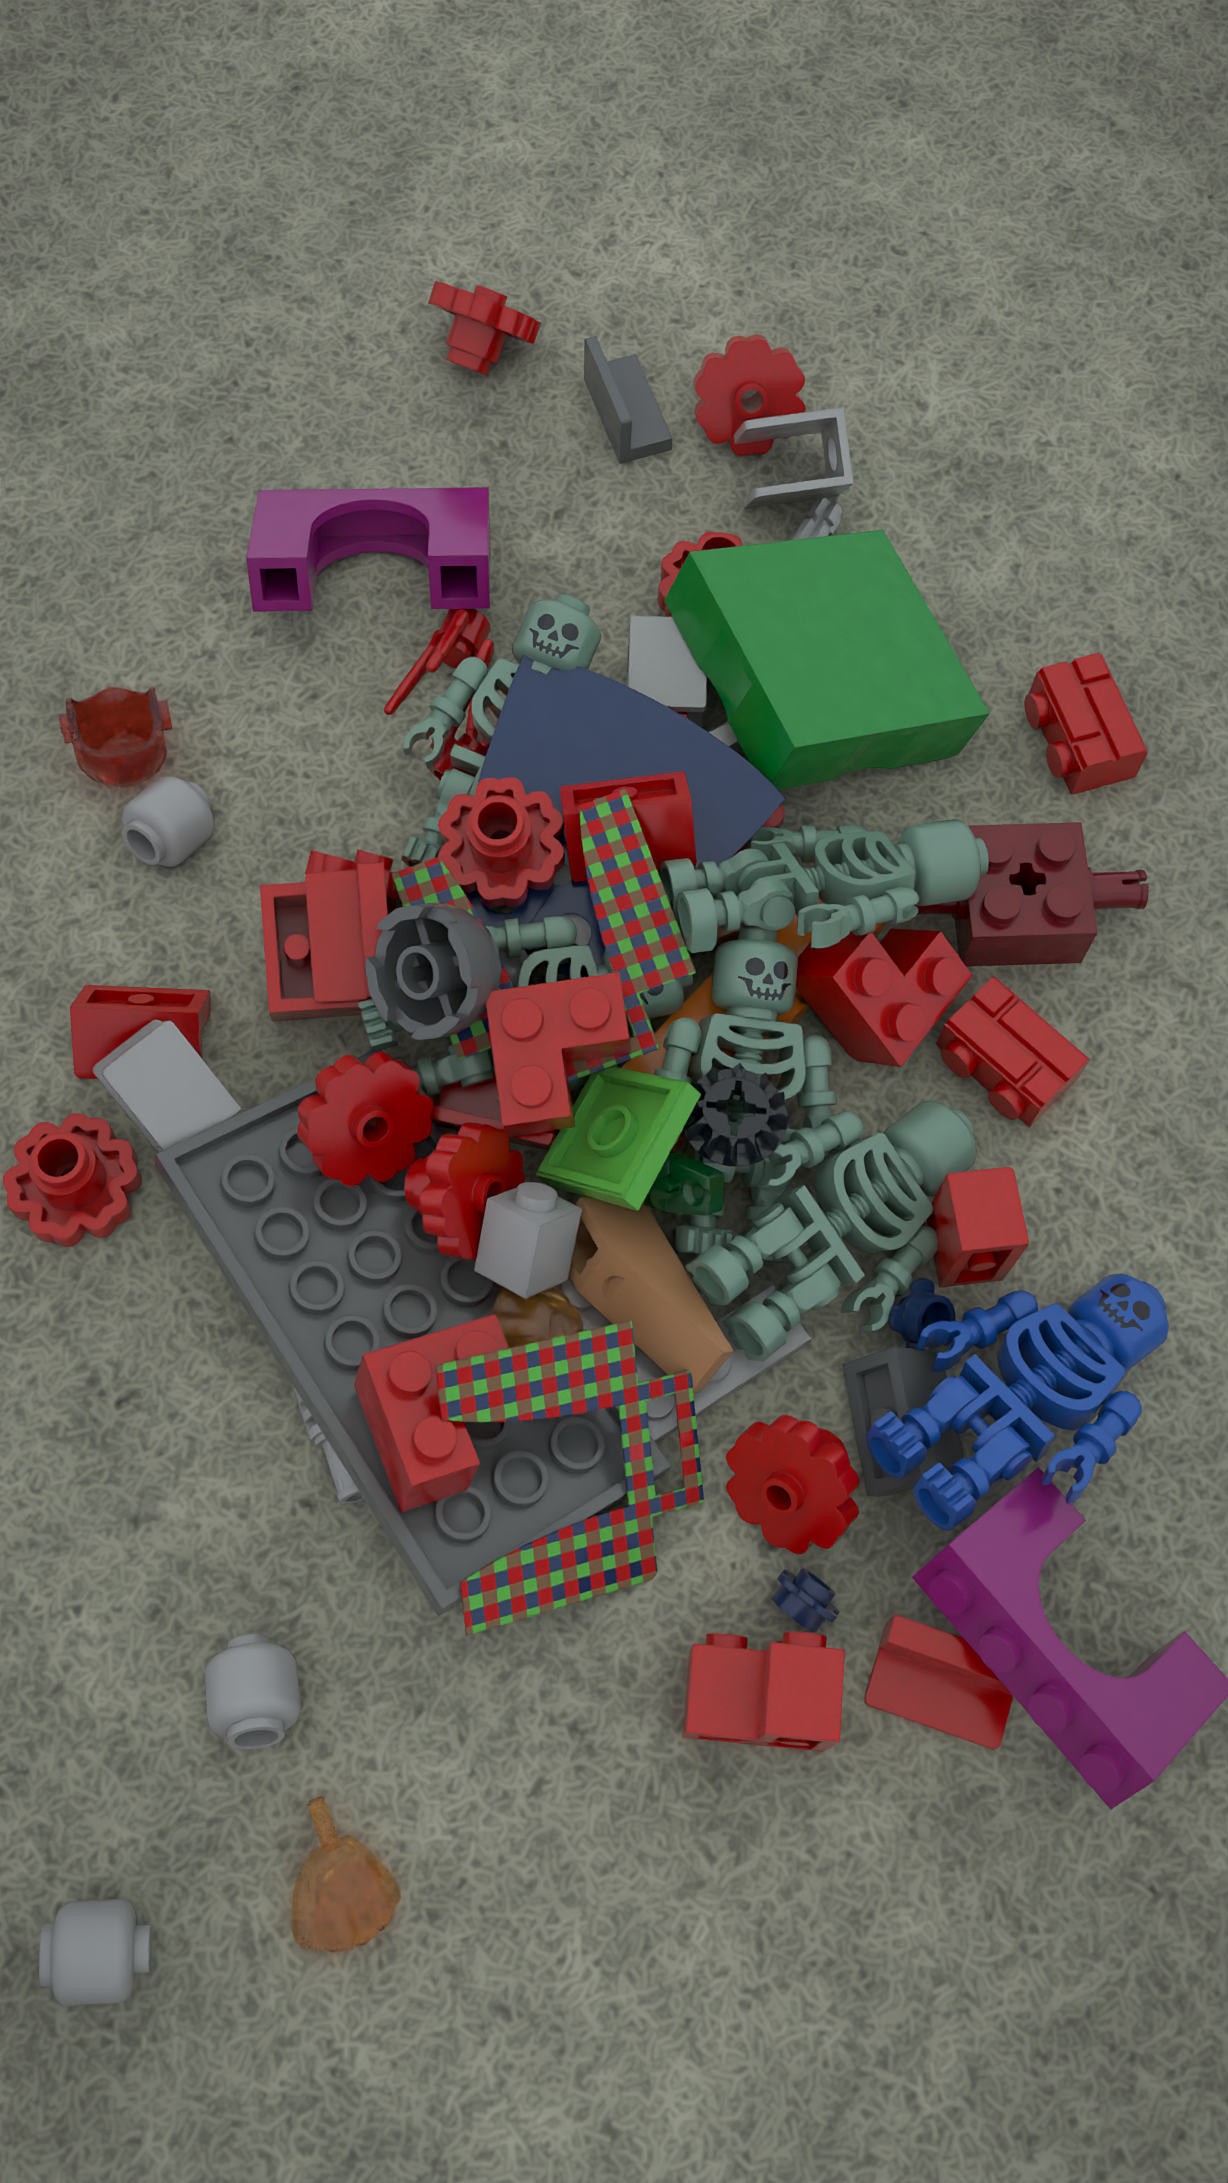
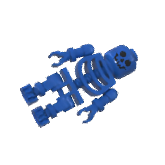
(1062, 1376)

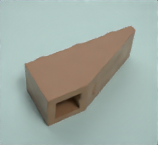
(634, 1275)

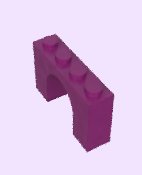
(310, 528)
(1106, 1726)

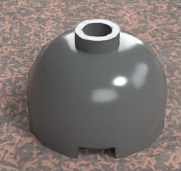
(433, 969)

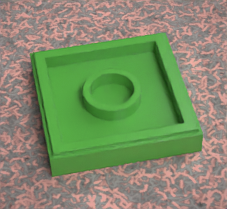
(619, 1136)

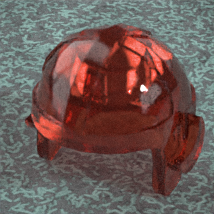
(117, 735)

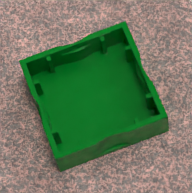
(824, 656)

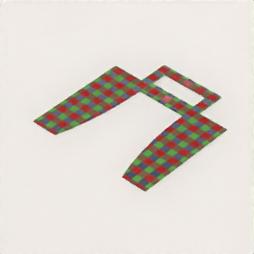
(630, 912)
(558, 1380)

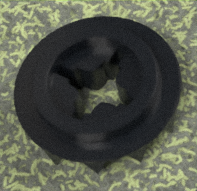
(757, 1135)

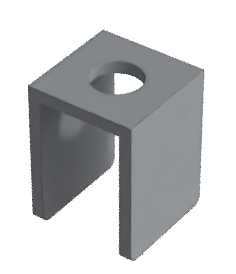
(834, 436)
(664, 666)
(164, 1085)

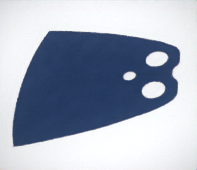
(594, 729)

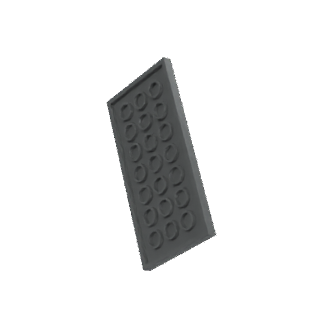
(352, 1273)

